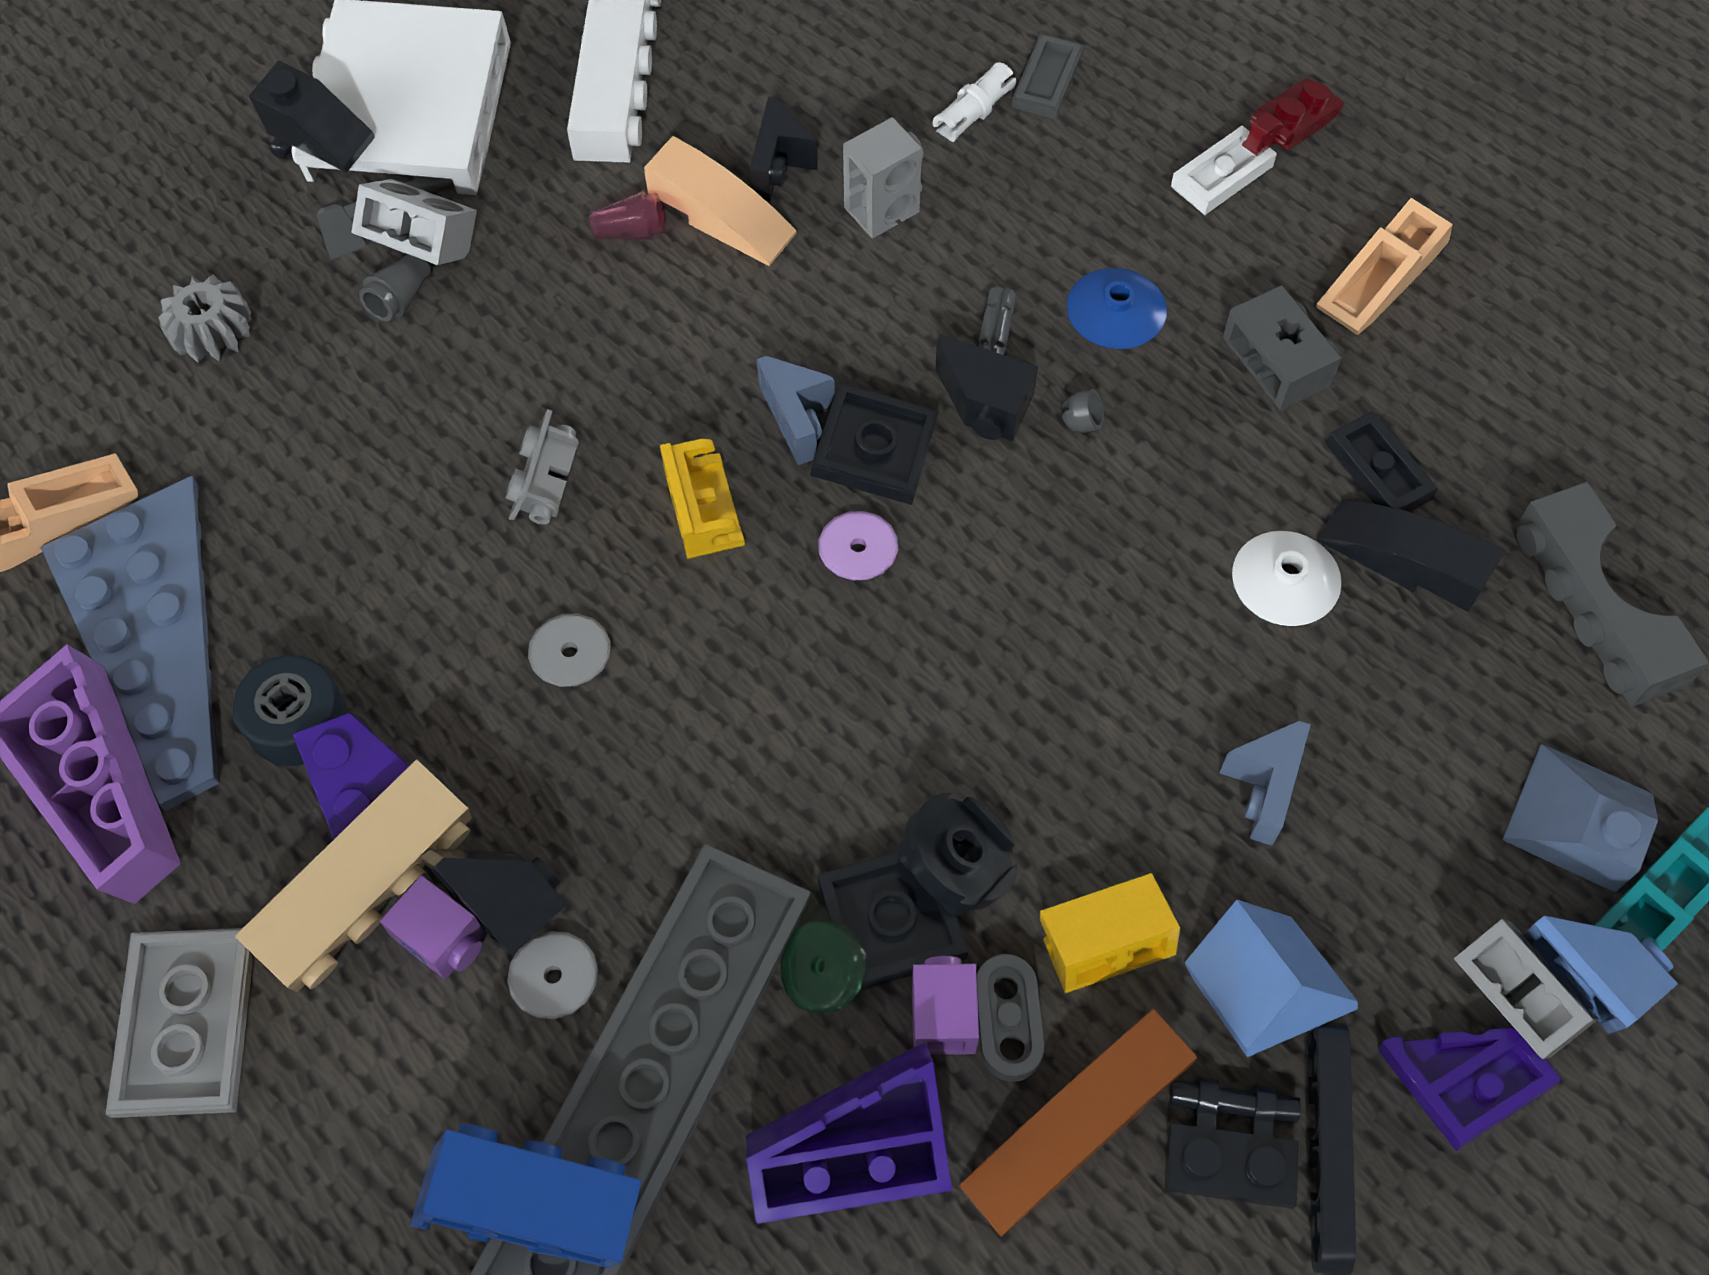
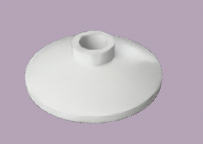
(1285, 596)

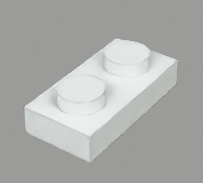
(1221, 171)

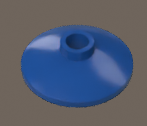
(1116, 322)

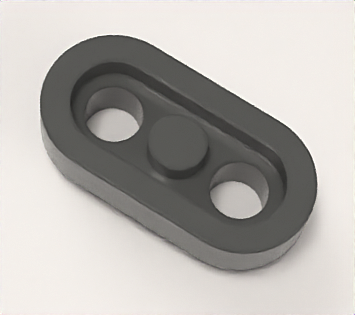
(1009, 1018)

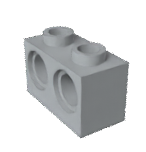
(882, 176)
(413, 221)
(1526, 989)

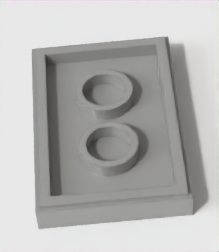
(181, 1024)

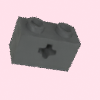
(1281, 347)

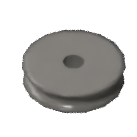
(563, 632)
(546, 953)

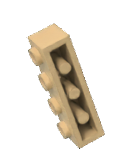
(355, 878)

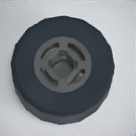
(271, 684)

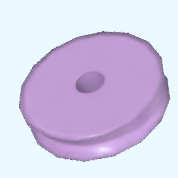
(853, 529)

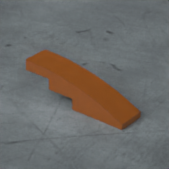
(1077, 1122)

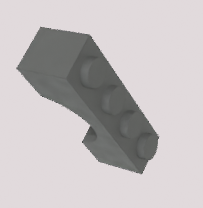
(1640, 650)

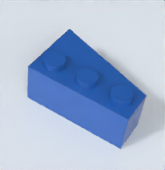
(527, 1197)

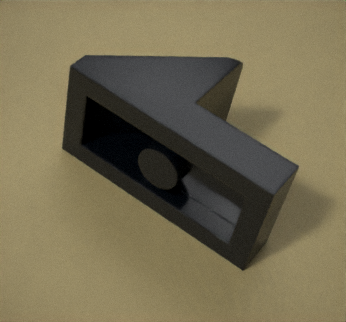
(780, 144)

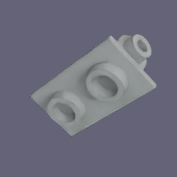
(546, 451)

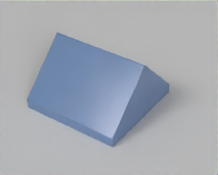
(1266, 978)

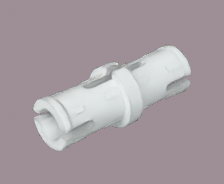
(974, 101)

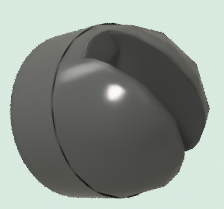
(1083, 411)

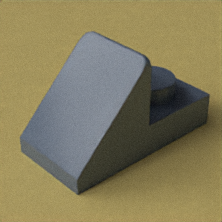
(793, 399)
(1272, 767)

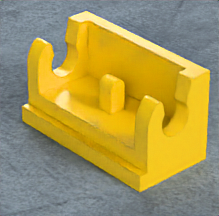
(701, 498)
(1109, 932)

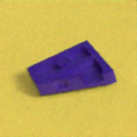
(347, 767)
(1470, 1079)

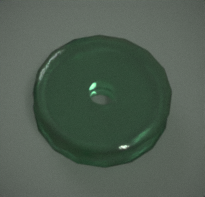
(842, 972)

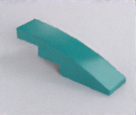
(1668, 891)

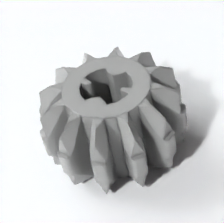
(205, 318)

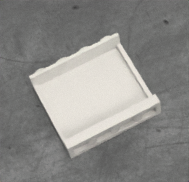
(419, 82)

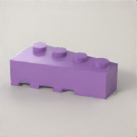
(85, 776)

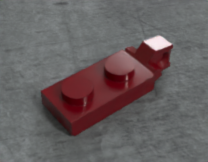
(1292, 117)

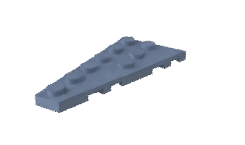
(144, 617)

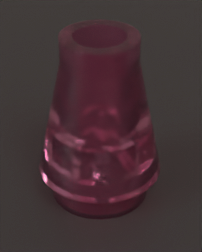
(630, 218)

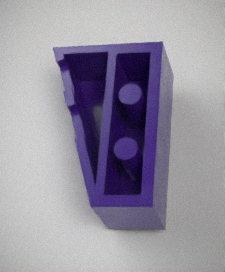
(853, 1145)

